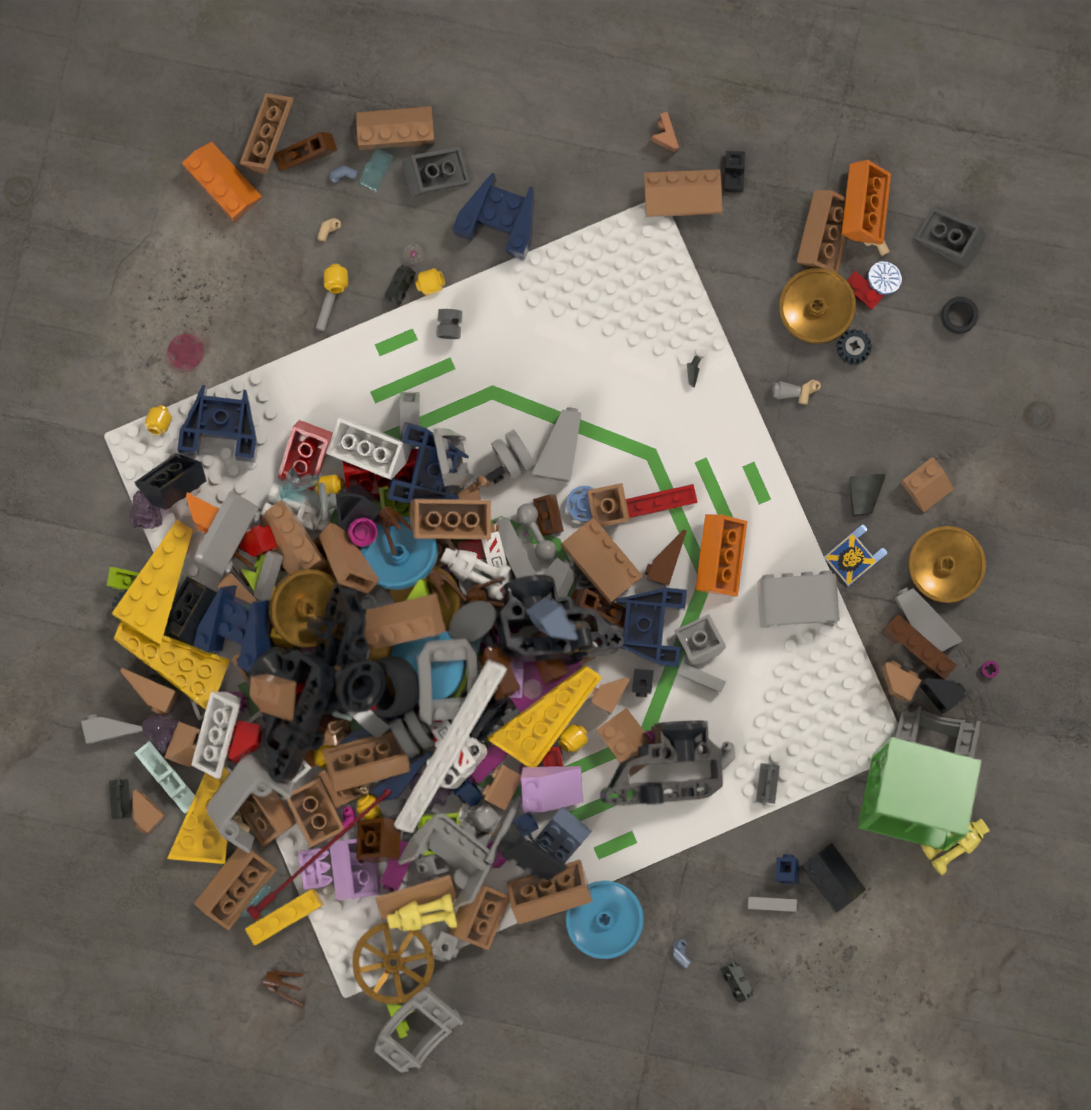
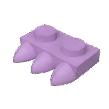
(312, 875)

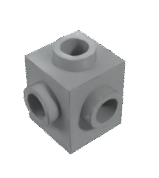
(431, 866)
(448, 939)

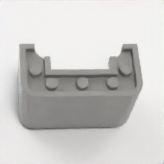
(798, 599)

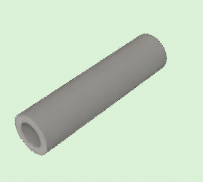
(325, 311)

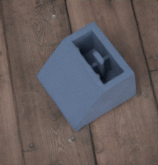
(551, 619)
(563, 835)

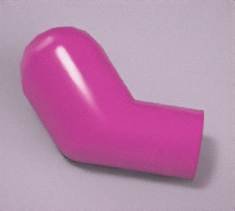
(348, 816)

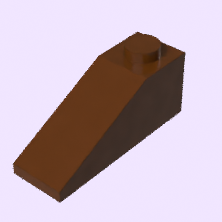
(305, 151)
(664, 564)
(611, 613)

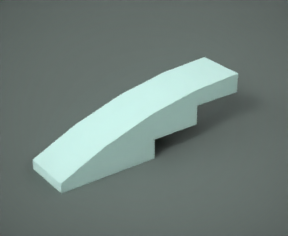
(166, 776)

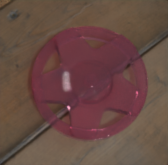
(186, 351)

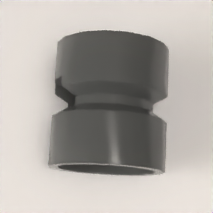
(449, 324)

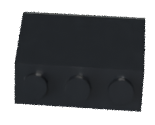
(171, 481)
(189, 609)
(943, 693)
(530, 856)
(833, 877)

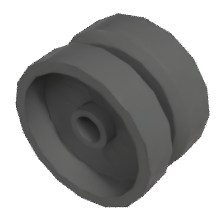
(412, 733)

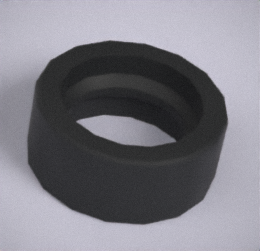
(945, 315)

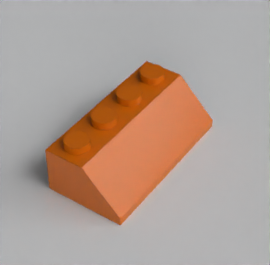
(222, 181)
(866, 202)
(721, 555)

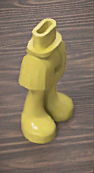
(966, 845)
(410, 917)

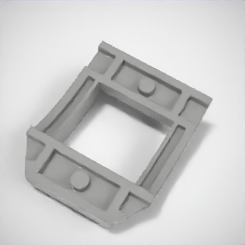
(462, 477)
(437, 652)
(966, 732)
(437, 1011)

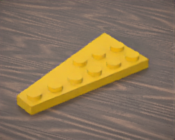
(153, 591)
(181, 664)
(540, 725)
(198, 835)

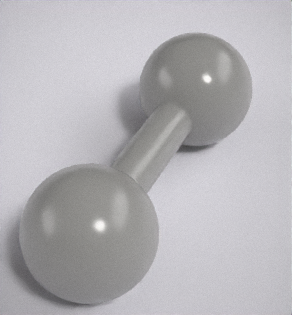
(545, 549)

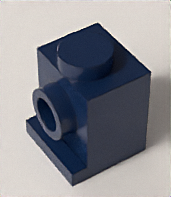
(468, 793)
(526, 824)
(781, 869)

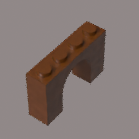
(936, 662)
(549, 669)

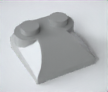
(700, 640)

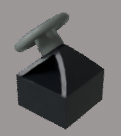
(349, 503)

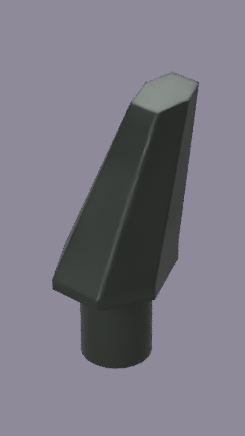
(693, 370)

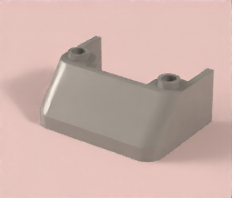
(226, 533)
(246, 777)
(457, 849)

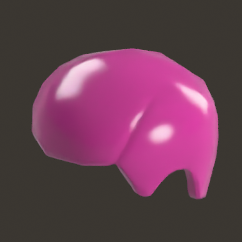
(362, 532)

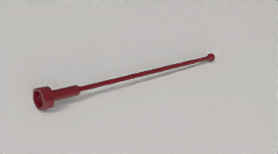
(255, 911)

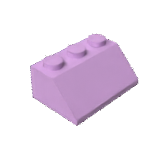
(352, 876)

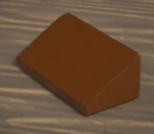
(548, 514)

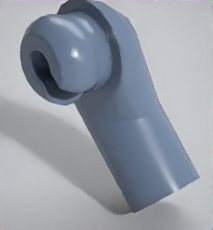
(341, 171)
(679, 953)

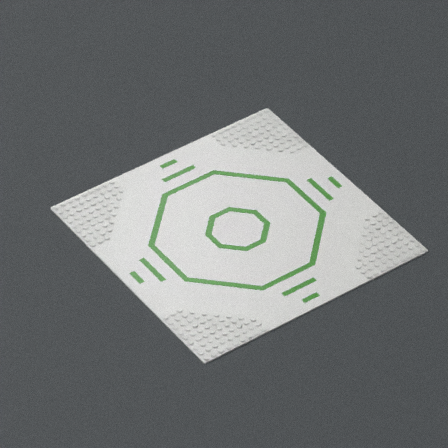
(606, 331)

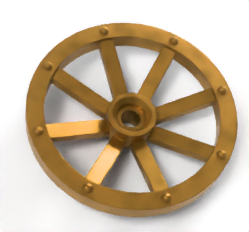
(357, 970)

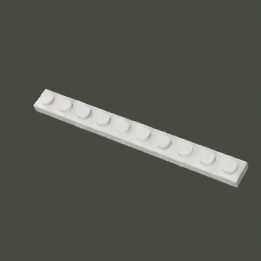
(450, 746)

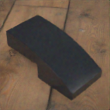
(734, 171)

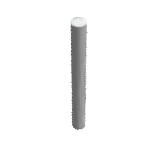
(504, 828)

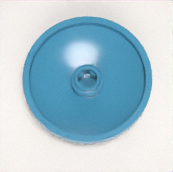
(412, 560)
(445, 675)
(607, 924)

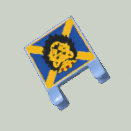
(852, 558)

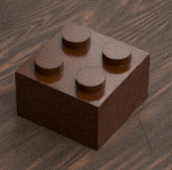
(378, 840)

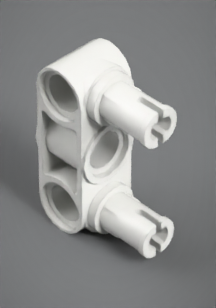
(458, 778)

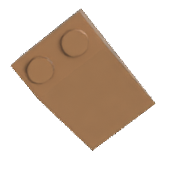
(154, 694)

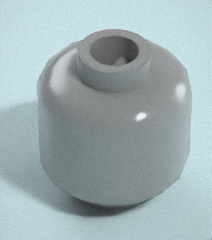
(484, 817)

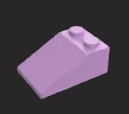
(551, 788)

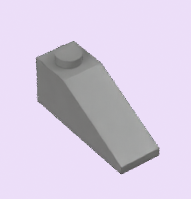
(102, 729)

